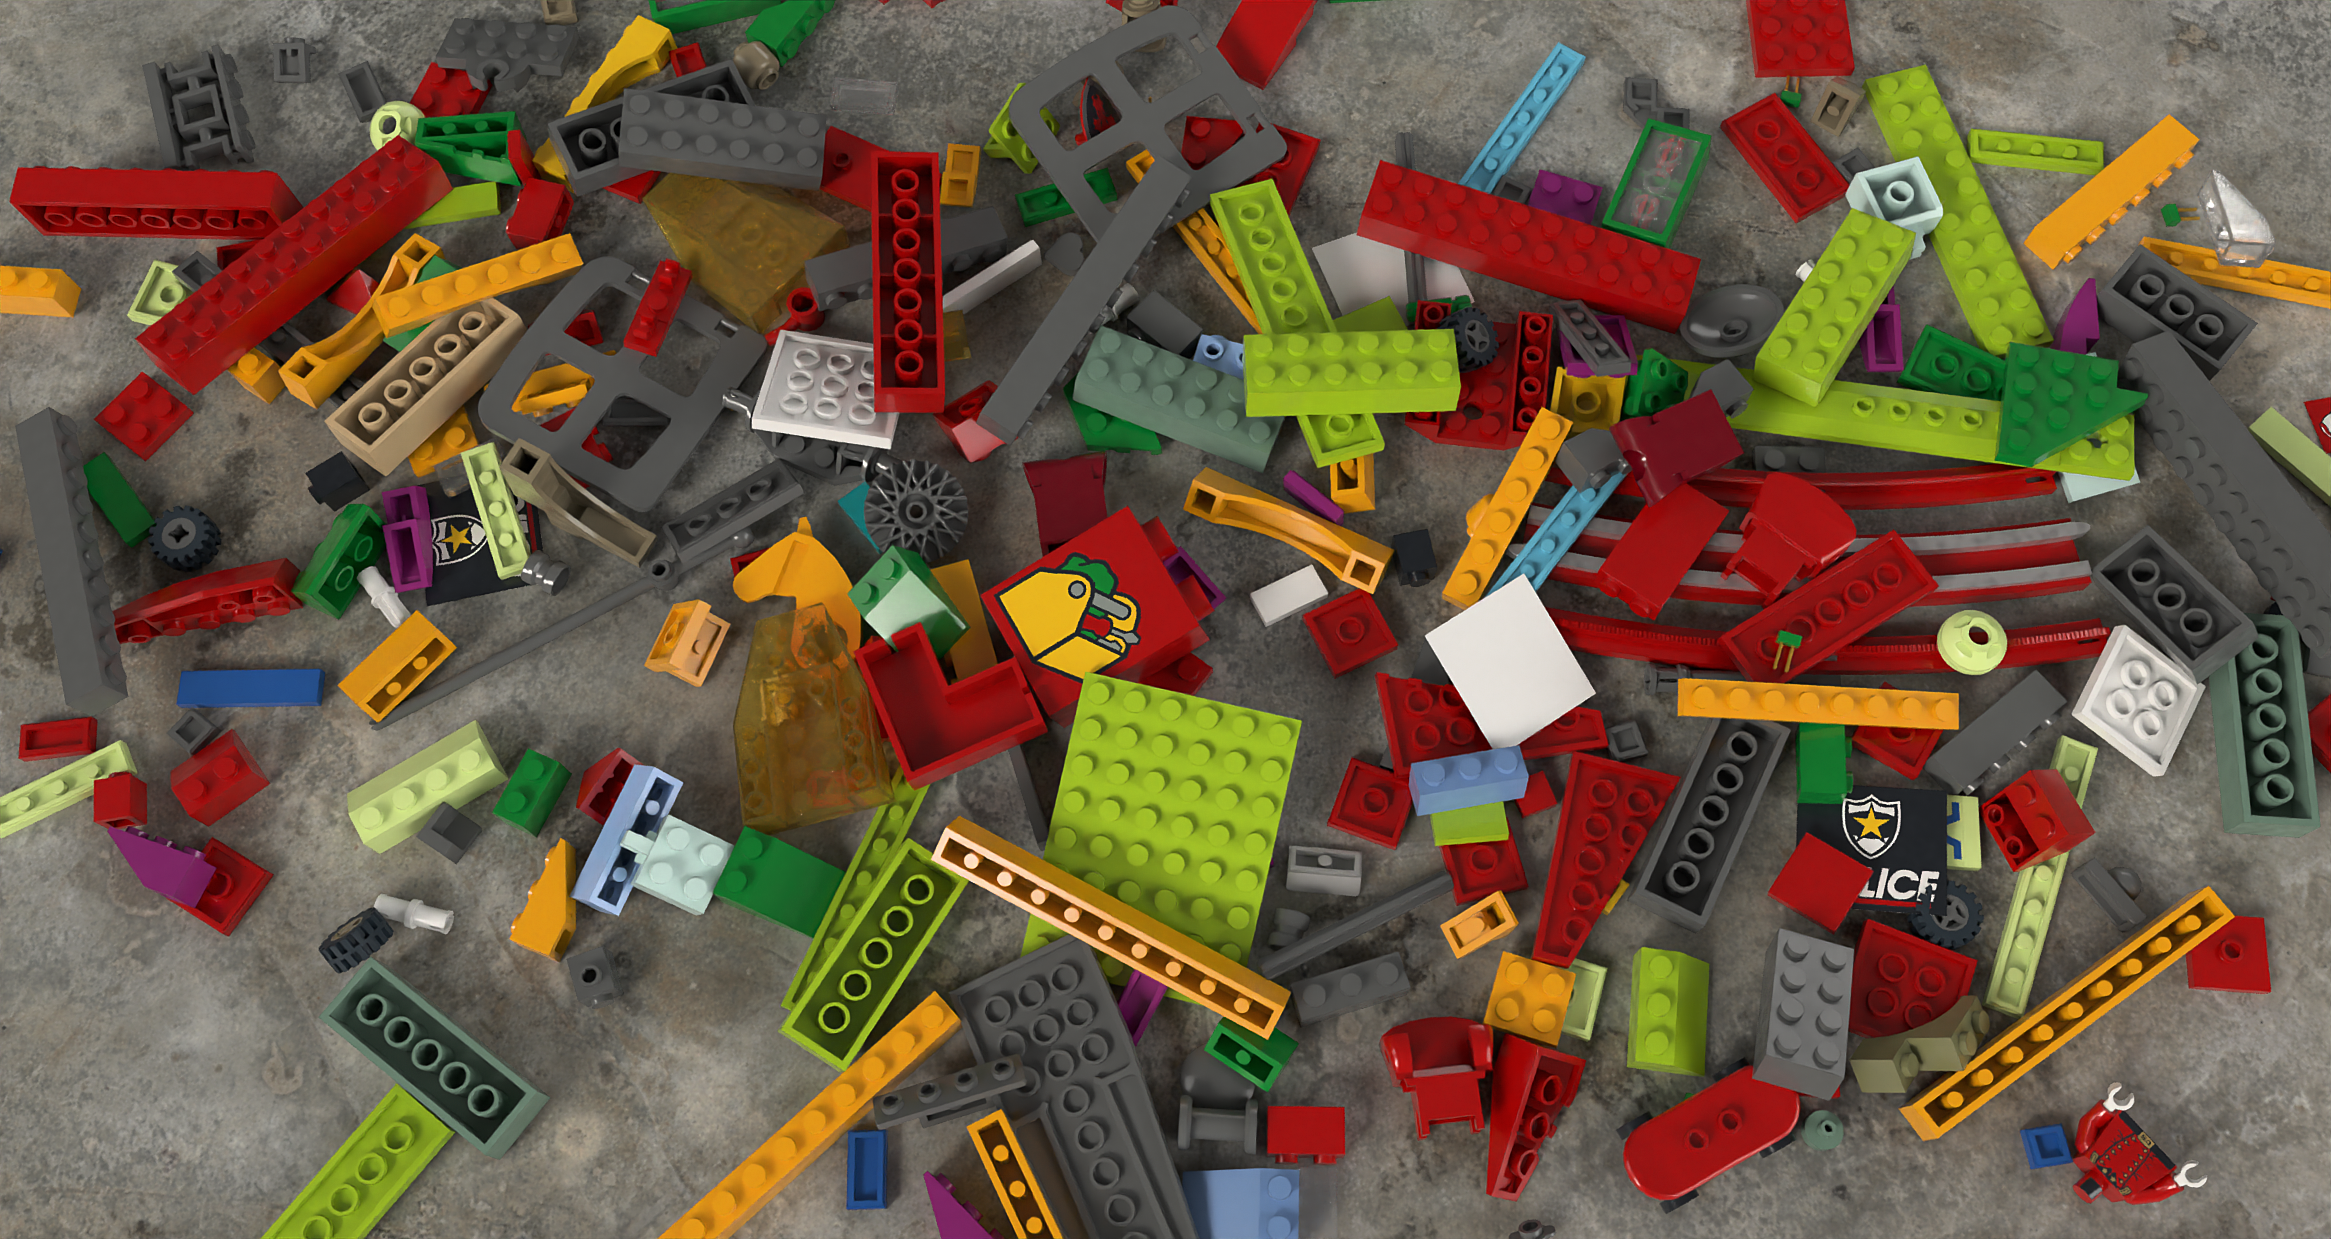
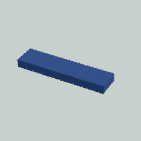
(251, 688)

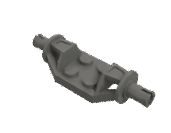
(814, 456)

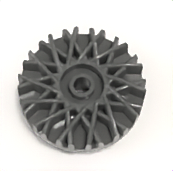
(916, 485)

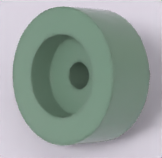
(1814, 1130)

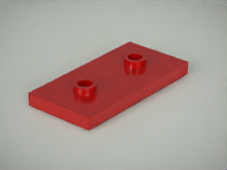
(849, 167)

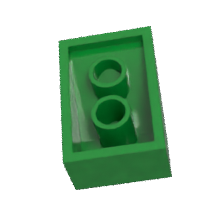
(903, 593)
(778, 882)

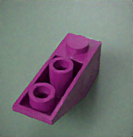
(162, 868)
(952, 1217)

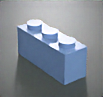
(1468, 780)

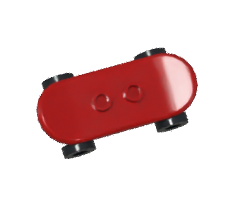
(1707, 1134)

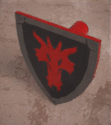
(1096, 112)

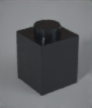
(336, 482)
(1414, 558)

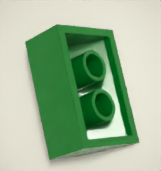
(348, 549)

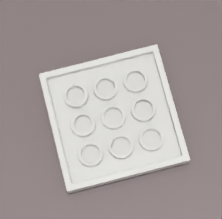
(823, 391)

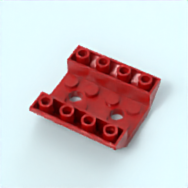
(1504, 391)

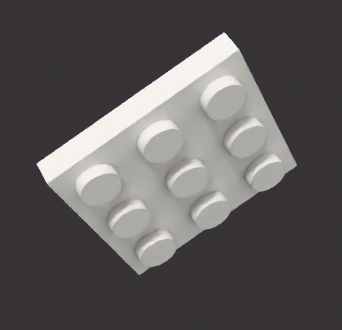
(2138, 700)

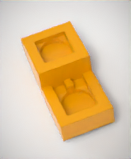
(960, 175)

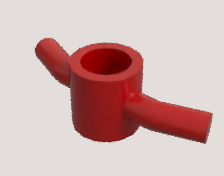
(805, 321)

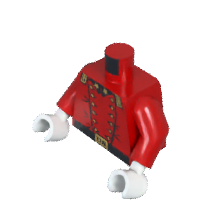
(2122, 1158)

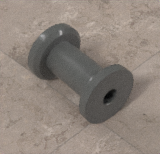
(1217, 1124)

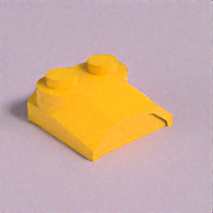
(1588, 401)

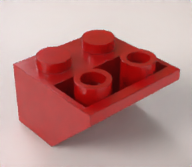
(2035, 819)

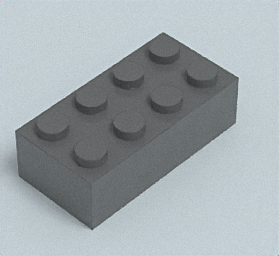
(2155, 297)
(2174, 604)
(1804, 1014)

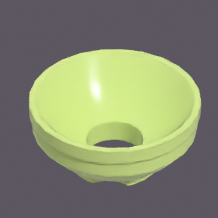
(406, 122)
(1962, 652)

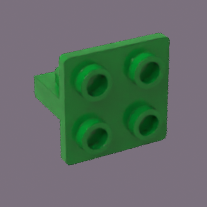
(1655, 387)

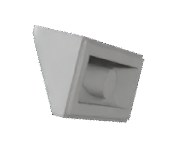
(1324, 871)

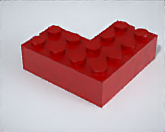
(943, 725)

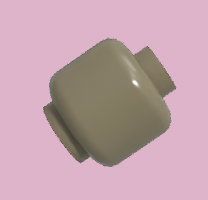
(756, 65)

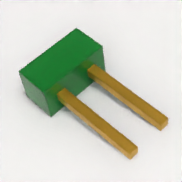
(1791, 98)
(2172, 217)
(1787, 639)

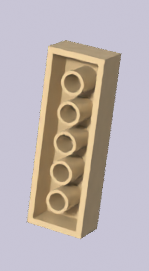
(426, 383)

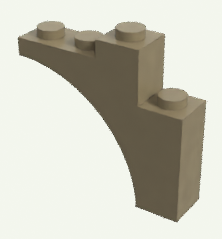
(569, 506)

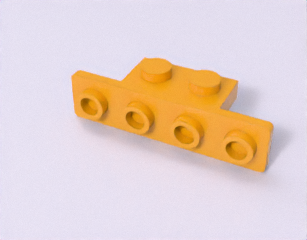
(552, 388)

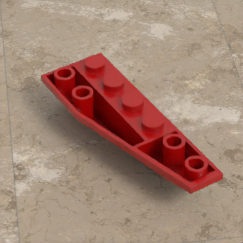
(209, 601)

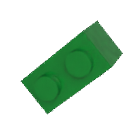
(1822, 763)
(532, 792)
(1250, 1053)

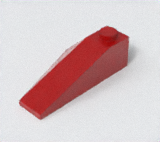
(1527, 1096)

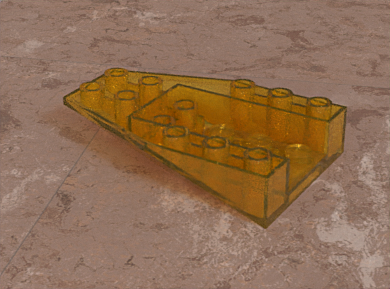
(741, 240)
(805, 727)

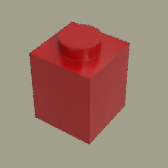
(120, 801)

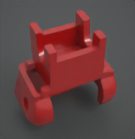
(1787, 529)
(1441, 1068)

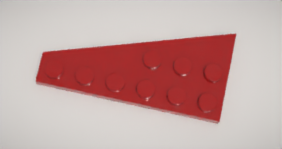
(1435, 723)
(1598, 833)

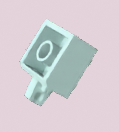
(1899, 196)
(678, 863)

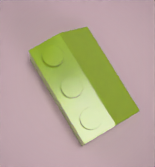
(1668, 1012)

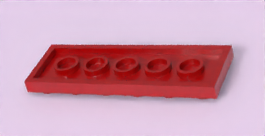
(1830, 611)

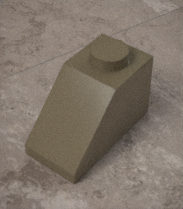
(1837, 105)

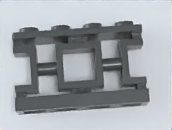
(172, 115)

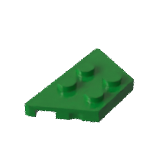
(1107, 432)

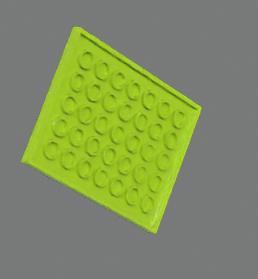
(1170, 812)

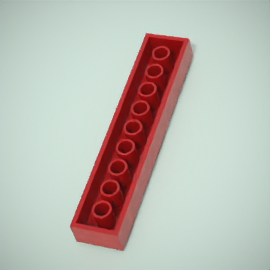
(1528, 247)
(294, 264)

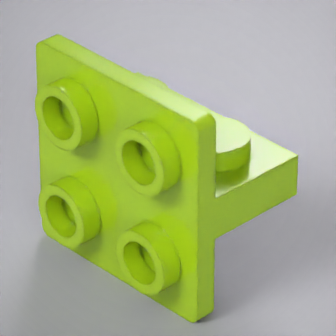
(1007, 142)

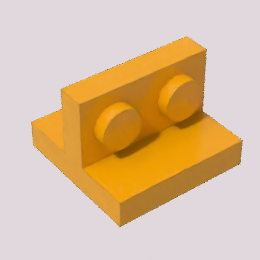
(688, 642)

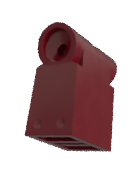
(1676, 445)
(1067, 496)

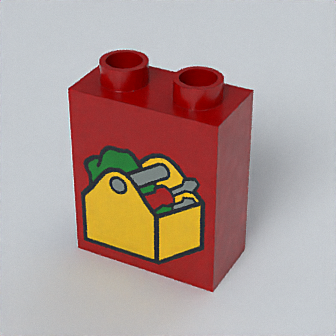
(1099, 610)

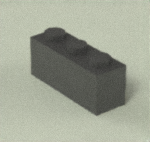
(1349, 989)

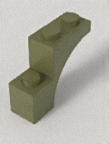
(1941, 1045)

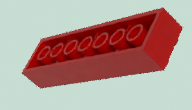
(153, 202)
(907, 283)

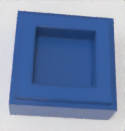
(2046, 1146)

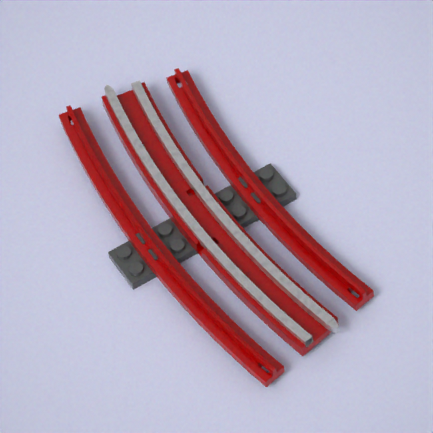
(1964, 563)

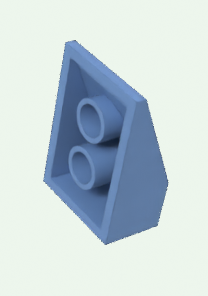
(1244, 1203)

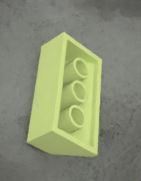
(411, 792)

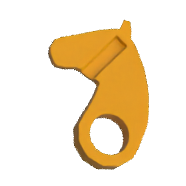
(808, 572)

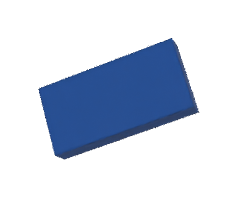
(867, 1169)

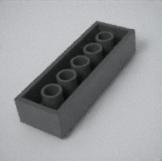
(590, 138)
(721, 140)
(1708, 820)

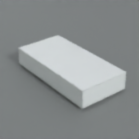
(1288, 595)

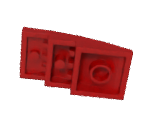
(1263, 37)

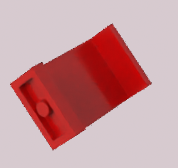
(1660, 549)

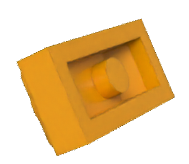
(1479, 925)

